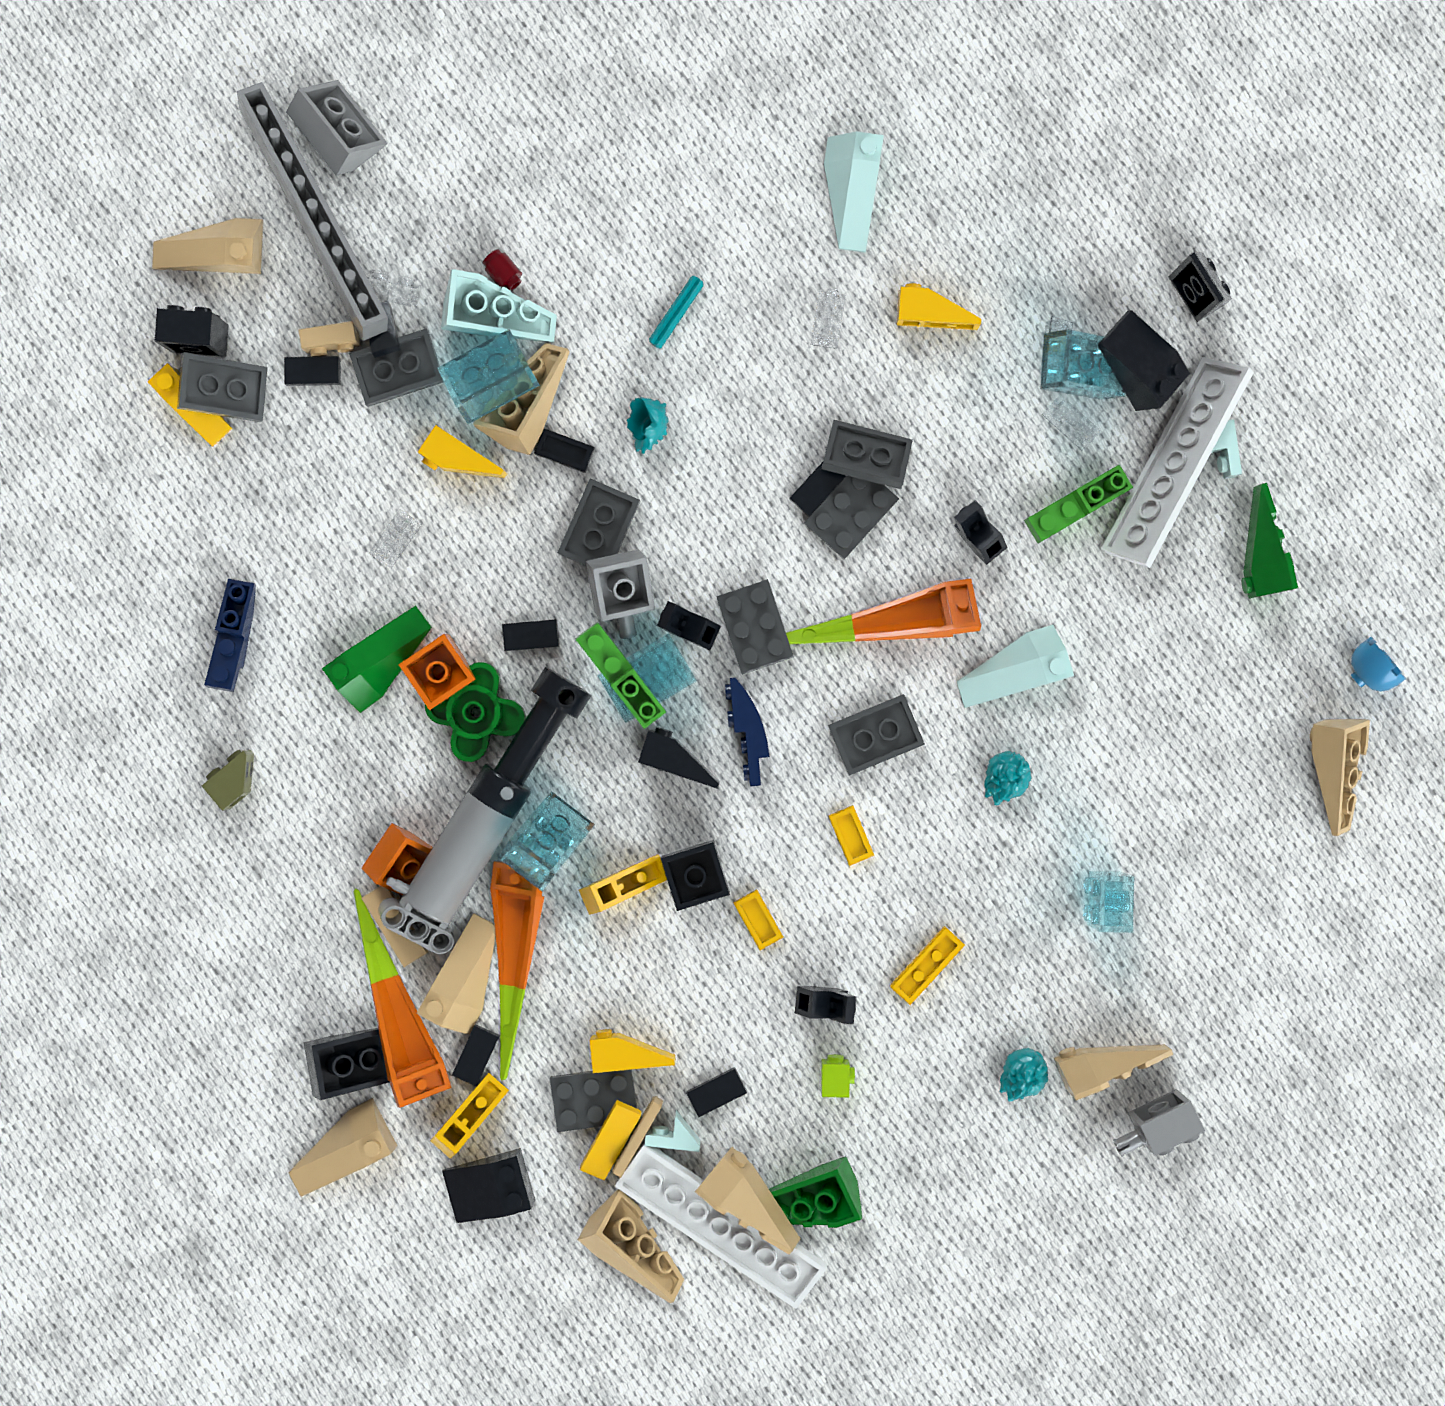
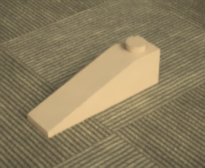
(220, 247)
(523, 419)
(1336, 757)
(461, 985)
(1090, 1069)
(348, 1146)
(739, 1190)
(625, 1243)

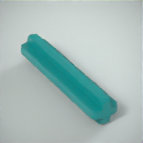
(676, 312)

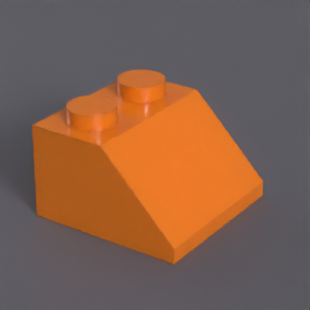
(438, 671)
(396, 856)

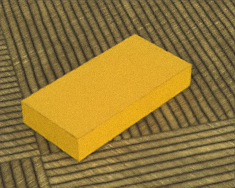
(851, 835)
(758, 919)

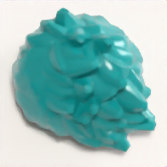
(647, 422)
(1006, 777)
(1023, 1074)

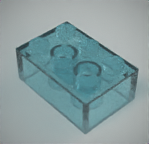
(1077, 366)
(488, 376)
(660, 668)
(546, 841)

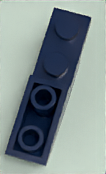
(233, 635)
(747, 719)

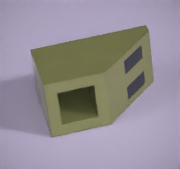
(232, 782)

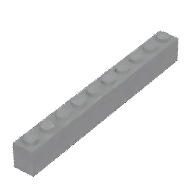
(312, 211)

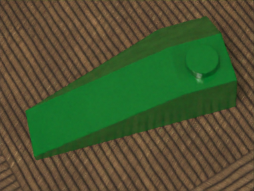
(1266, 565)
(371, 665)
(821, 1196)

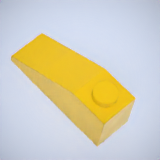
(928, 309)
(209, 426)
(452, 455)
(623, 885)
(621, 1052)
(469, 1116)

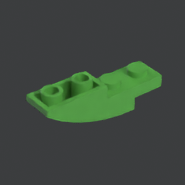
(1078, 504)
(620, 675)

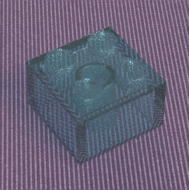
(1109, 901)

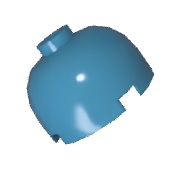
(1375, 667)

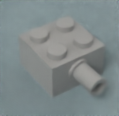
(621, 588)
(1161, 1125)

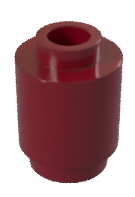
(502, 270)

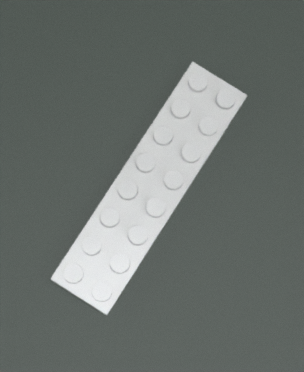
(1177, 461)
(670, 1193)

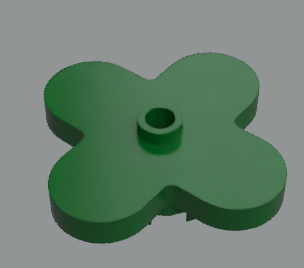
(498, 715)

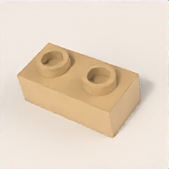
(325, 338)

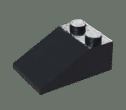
(1200, 285)
(1142, 362)
(672, 756)
(345, 1063)
(489, 1187)

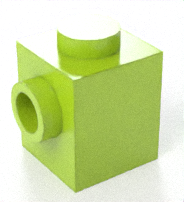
(836, 1076)

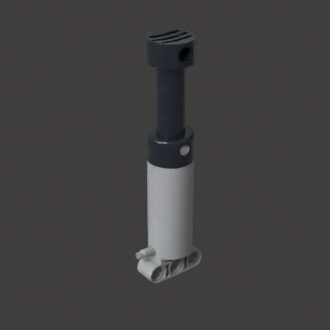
(480, 821)

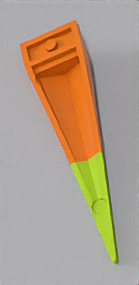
(929, 613)
(516, 919)
(407, 1048)

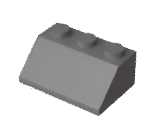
(335, 126)

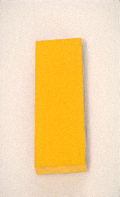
(927, 965)
(610, 1140)

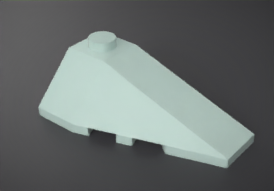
(851, 177)
(487, 309)
(1023, 665)

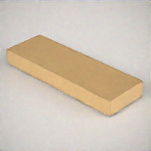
(405, 949)
(637, 1136)

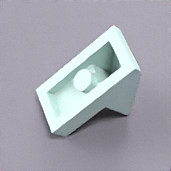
(1229, 458)
(681, 1138)

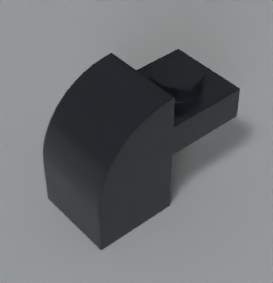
(979, 532)
(688, 625)
(824, 1003)

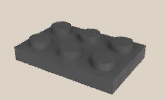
(397, 372)
(222, 387)
(867, 454)
(850, 513)
(598, 523)
(755, 627)
(876, 734)
(587, 1097)

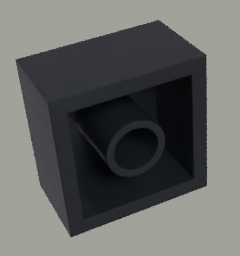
(191, 331)
(695, 875)

